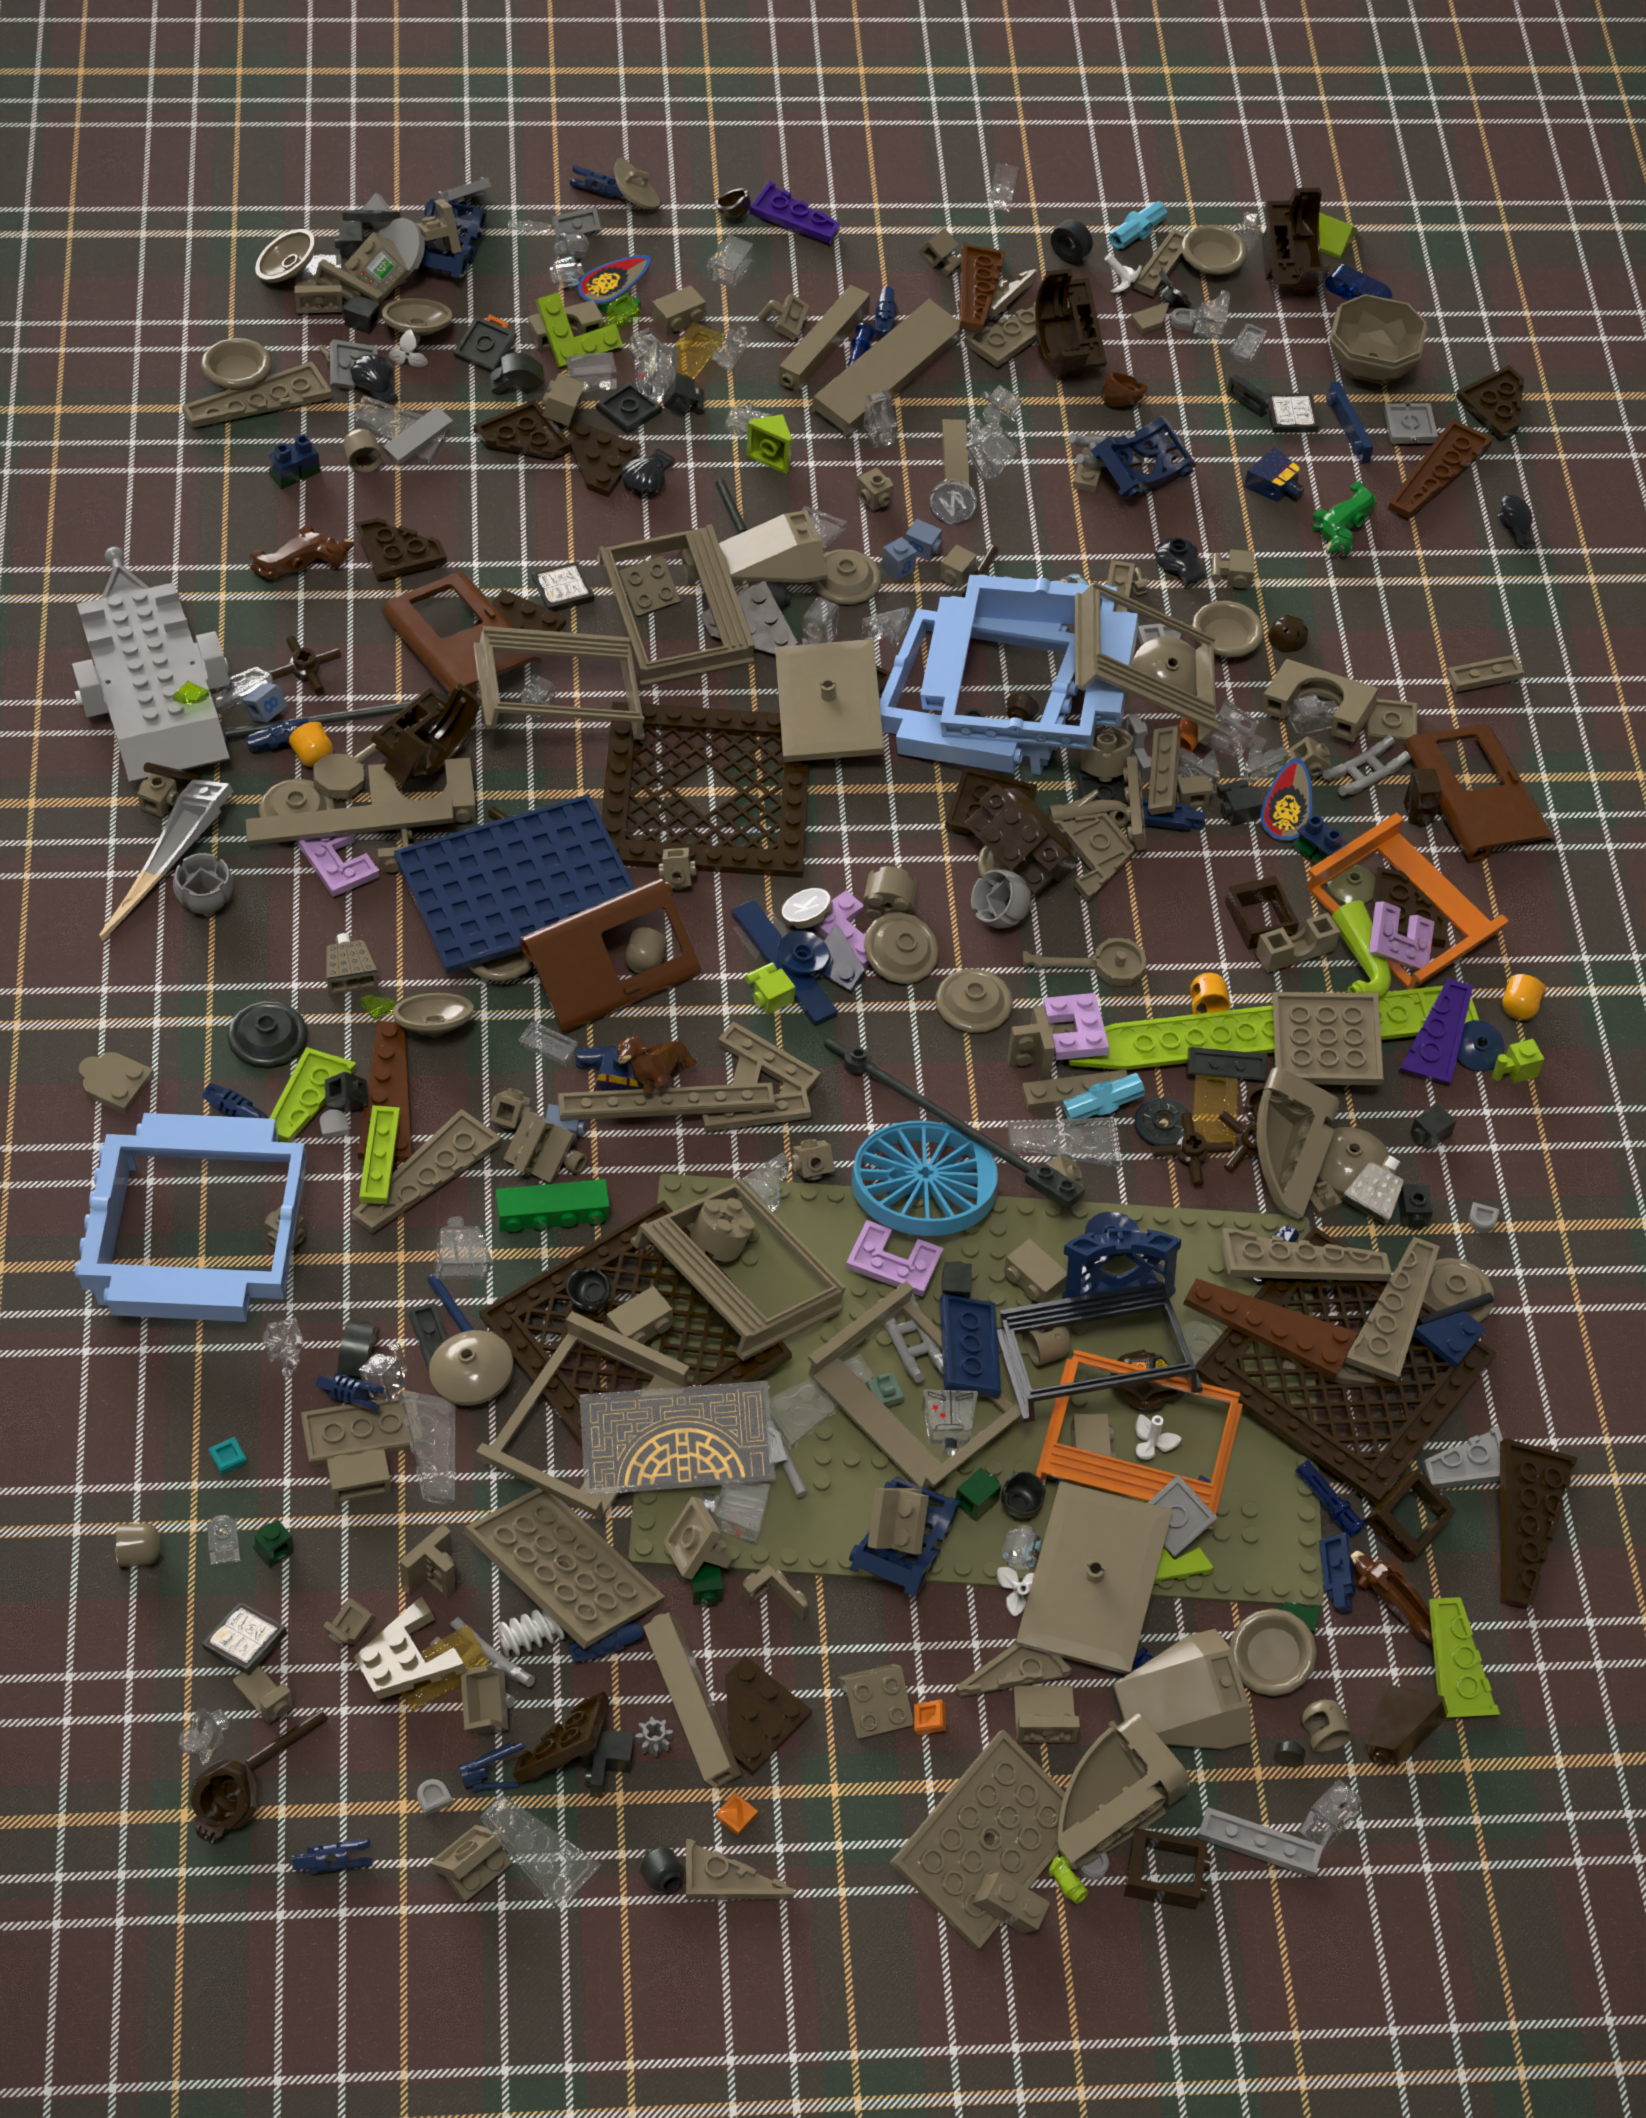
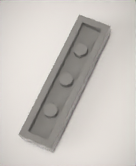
(1260, 1842)

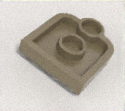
(114, 1080)

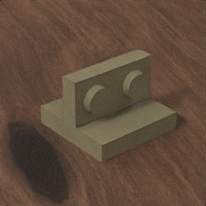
(441, 227)
(1033, 1044)
(539, 1147)
(898, 1519)
(696, 1540)
(431, 1563)
(471, 1861)

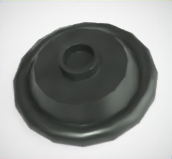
(267, 1034)

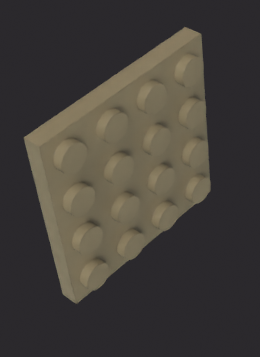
(1328, 1037)

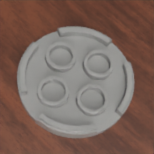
(407, 240)

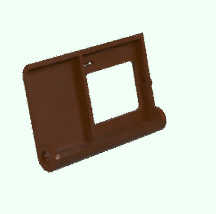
(453, 657)
(1485, 815)
(579, 969)

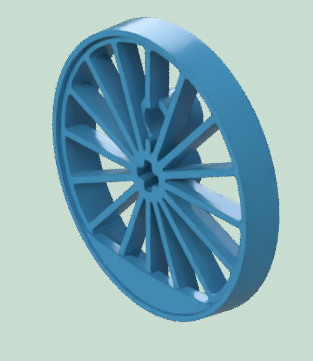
(925, 1180)

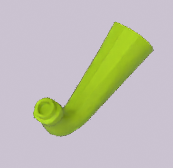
(1356, 931)

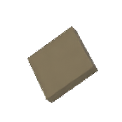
(1392, 719)

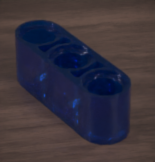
(1351, 284)

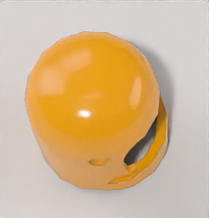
(310, 743)
(1210, 990)
(1523, 996)

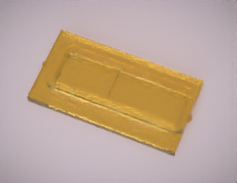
(696, 349)
(1210, 1099)
(469, 1652)

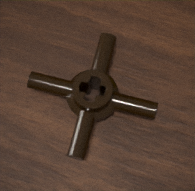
(305, 664)
(1243, 1134)
(1192, 1149)

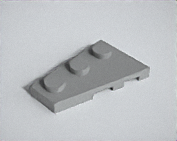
(1467, 1464)

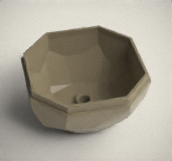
(1377, 338)

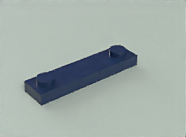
(1350, 423)

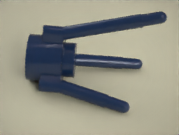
(474, 1771)

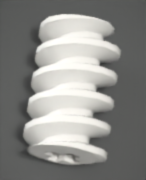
(528, 1631)

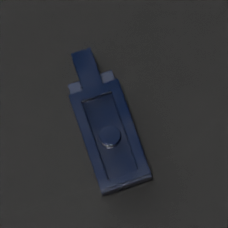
(1181, 818)
(1338, 1570)

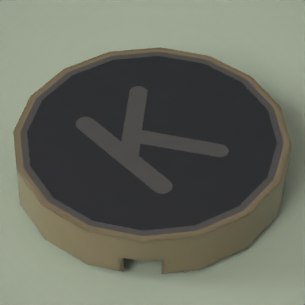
(807, 908)

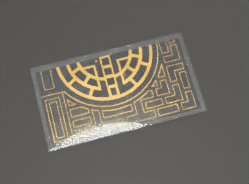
(677, 1438)

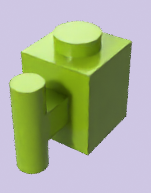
(771, 988)
(1521, 1061)

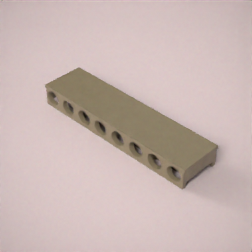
(888, 365)

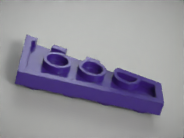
(784, 210)
(1439, 1039)

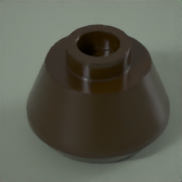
(1022, 706)

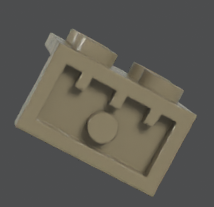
(317, 298)
(649, 586)
(877, 1700)
(1045, 1714)

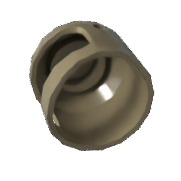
(358, 444)
(645, 949)
(1047, 1346)
(137, 1545)
(1335, 1725)

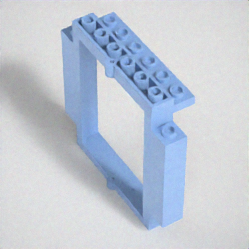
(1027, 601)
(921, 733)
(180, 1290)

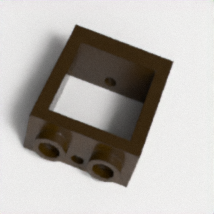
(1257, 892)
(1393, 1532)
(1162, 1892)

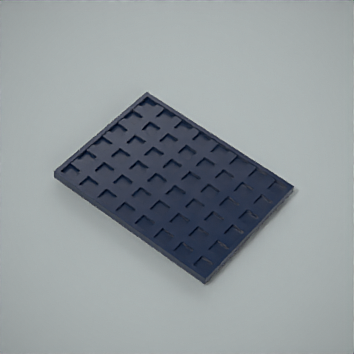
(510, 879)

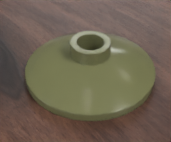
(1346, 890)

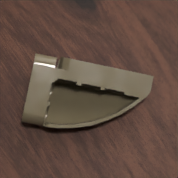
(1293, 1137)
(1118, 1789)

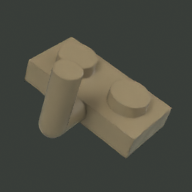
(791, 315)

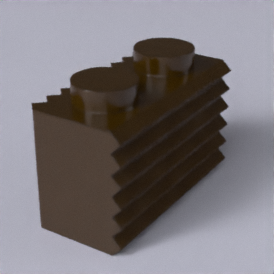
(1422, 796)

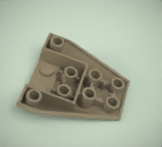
(777, 551)
(1190, 1694)

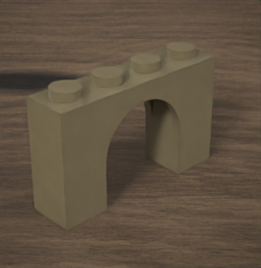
(1298, 680)
(458, 786)

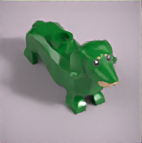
(1342, 517)

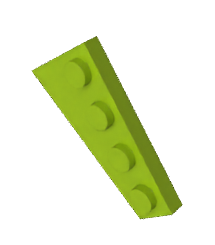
(306, 1091)

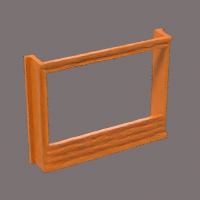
(1423, 876)
(1123, 1476)

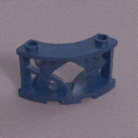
(471, 224)
(1132, 481)
(1100, 1249)
(890, 1566)

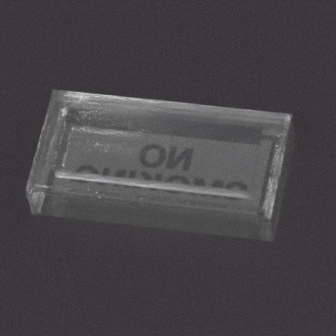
(1247, 343)
(548, 1043)

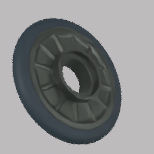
(1150, 1130)

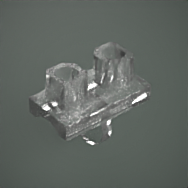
(1248, 230)
(1002, 404)
(739, 418)
(204, 1734)

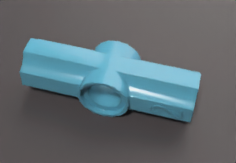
(1138, 225)
(1104, 1097)

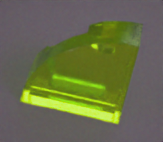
(191, 693)
(377, 1006)

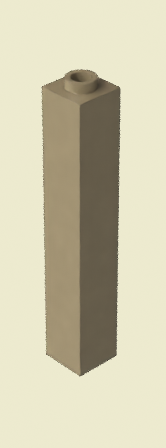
(824, 338)
(692, 1700)

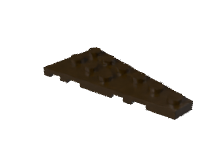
(1530, 1508)

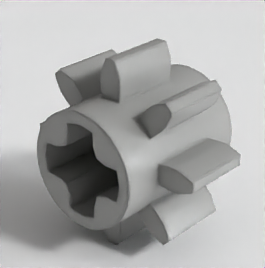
(649, 1736)

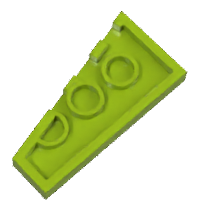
(1458, 1662)

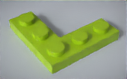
(561, 335)

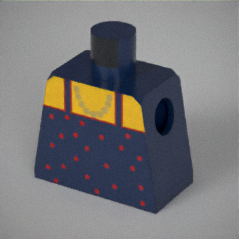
(1274, 476)
(615, 1076)

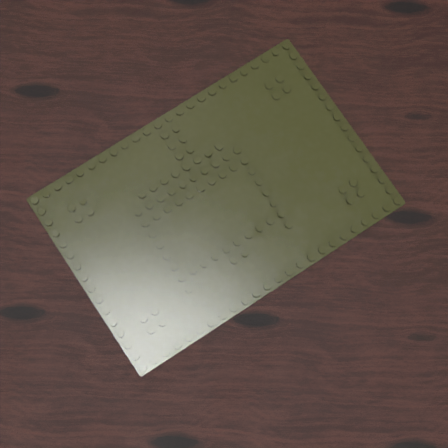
(1266, 1514)

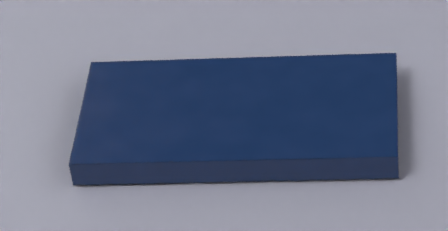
(970, 1345)

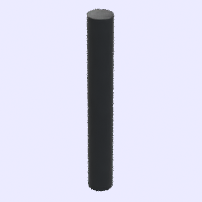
(1466, 1306)

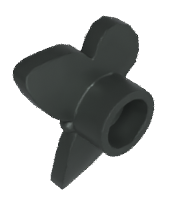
(1171, 293)

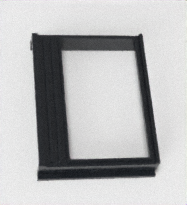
(1081, 1310)

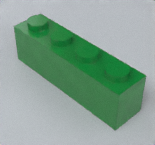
(552, 1205)

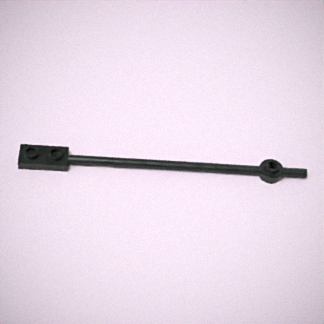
(325, 718)
(1041, 1178)

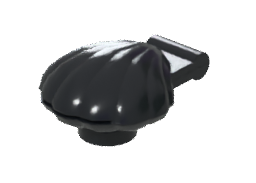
(374, 375)
(648, 472)
(1518, 517)
(1180, 558)

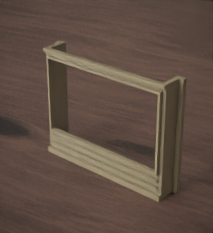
(720, 594)
(554, 644)
(1093, 665)
(756, 1330)
(666, 1374)
(873, 1415)

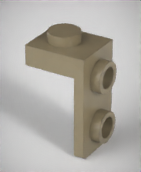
(386, 855)
(758, 1584)
(264, 1694)

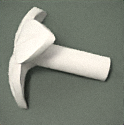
(1126, 273)
(408, 343)
(1151, 1432)
(1009, 1579)

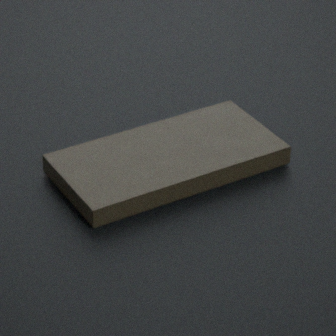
(354, 1430)

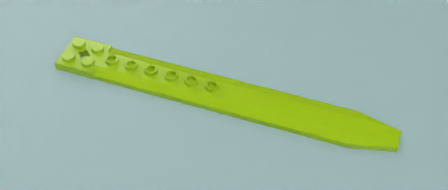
(1243, 1030)

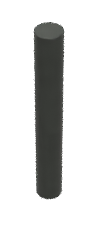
(731, 506)

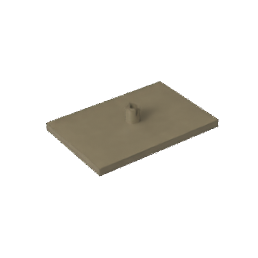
(829, 700)
(564, 1566)
(1088, 1613)
(989, 1822)

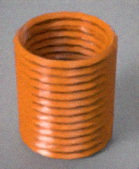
(1189, 734)

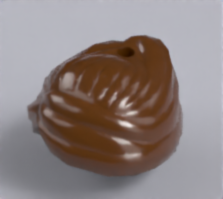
(1122, 390)

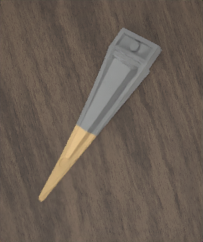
(190, 816)

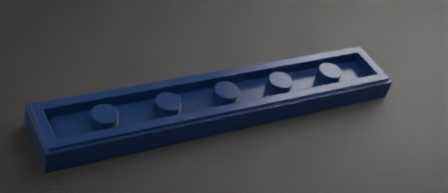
(766, 939)

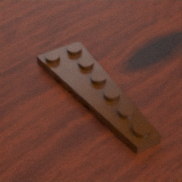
(978, 280)
(1441, 464)
(388, 1086)
(1289, 1332)

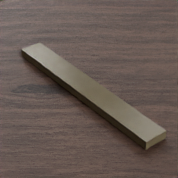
(349, 820)
(666, 1101)

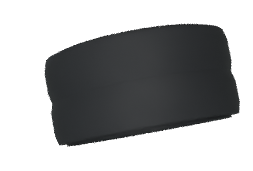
(1078, 234)

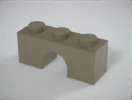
(581, 317)
(1316, 938)

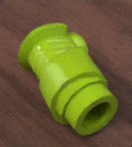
(1068, 1882)

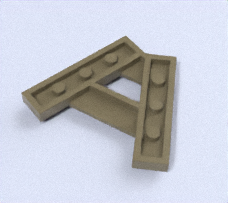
(757, 1056)

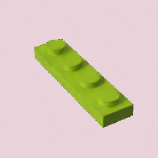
(379, 1155)

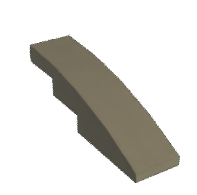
(953, 450)

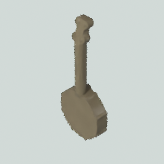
(340, 774)
(1114, 961)

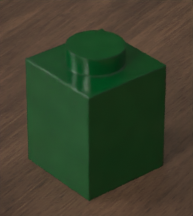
(978, 1493)
(707, 1585)

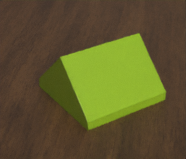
(1335, 235)
(770, 442)

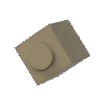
(958, 566)

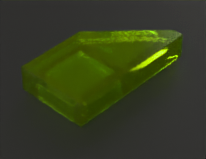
(621, 311)

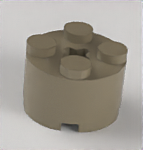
(1107, 753)
(889, 892)
(722, 1228)

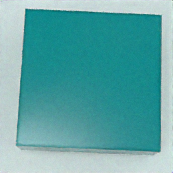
(227, 1456)

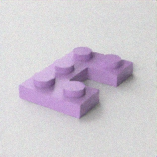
(335, 874)
(844, 910)
(1387, 943)
(1090, 1033)
(872, 1261)

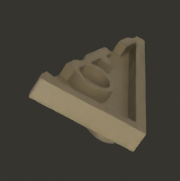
(1006, 293)
(1014, 1668)
(717, 1877)

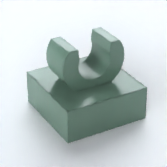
(886, 1389)

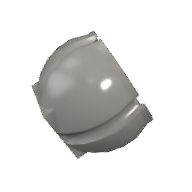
(204, 871)
(992, 892)

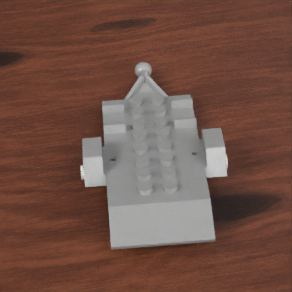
(140, 661)

